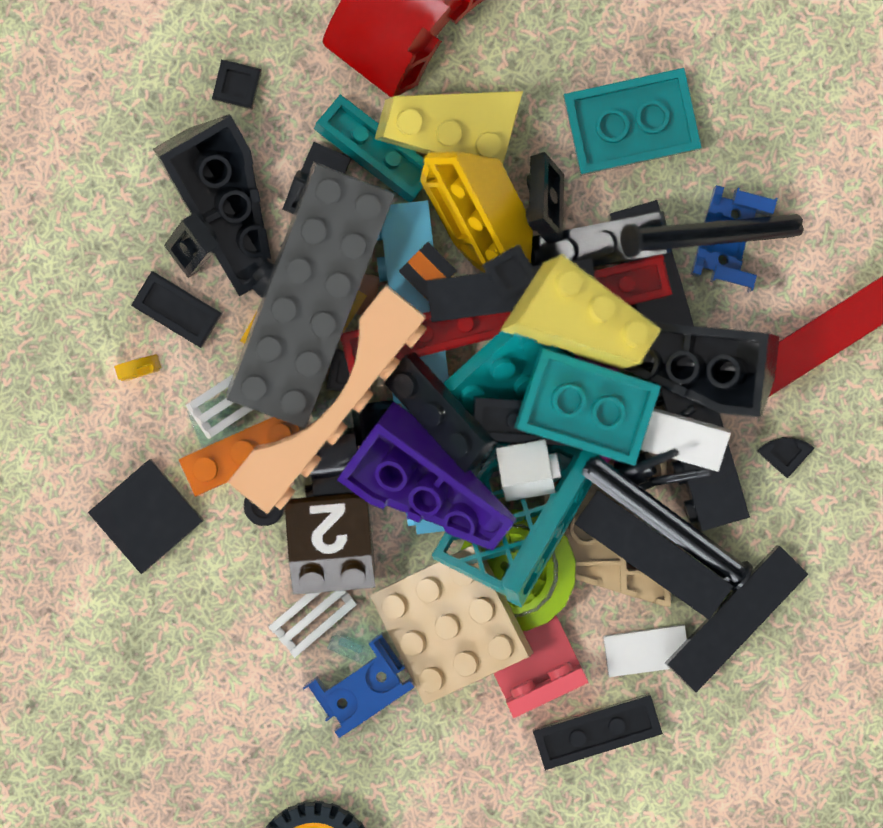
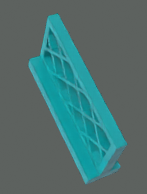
(543, 535)

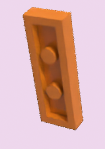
(220, 460)

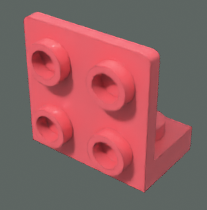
(543, 675)

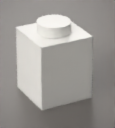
(527, 470)

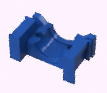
(720, 210)
(363, 689)

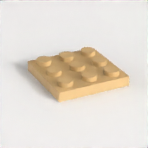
(450, 628)

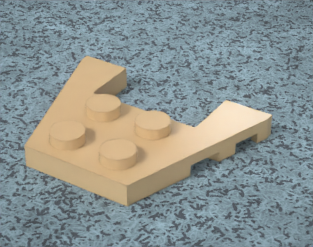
(603, 567)

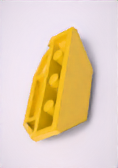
(476, 205)

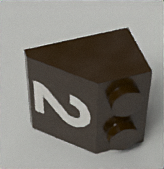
(329, 543)

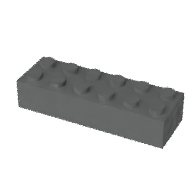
(309, 295)

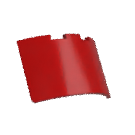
(391, 38)

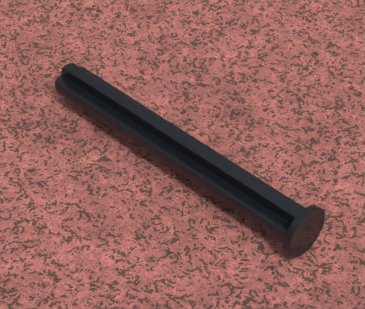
(636, 239)
(667, 522)

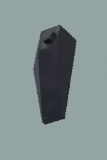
(217, 181)
(713, 366)

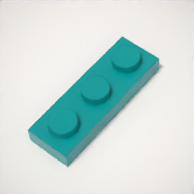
(355, 135)

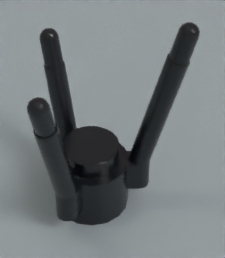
(646, 466)

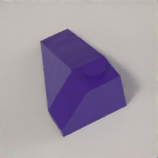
(414, 474)

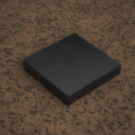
(145, 516)

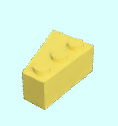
(451, 122)
(581, 316)

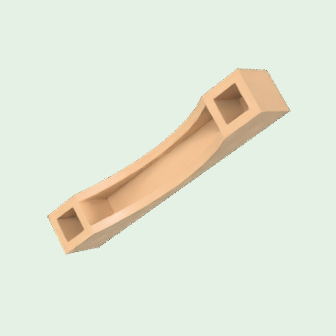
(274, 466)

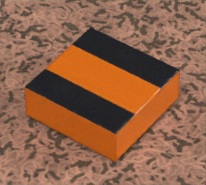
(424, 266)

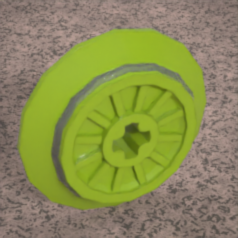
(553, 585)

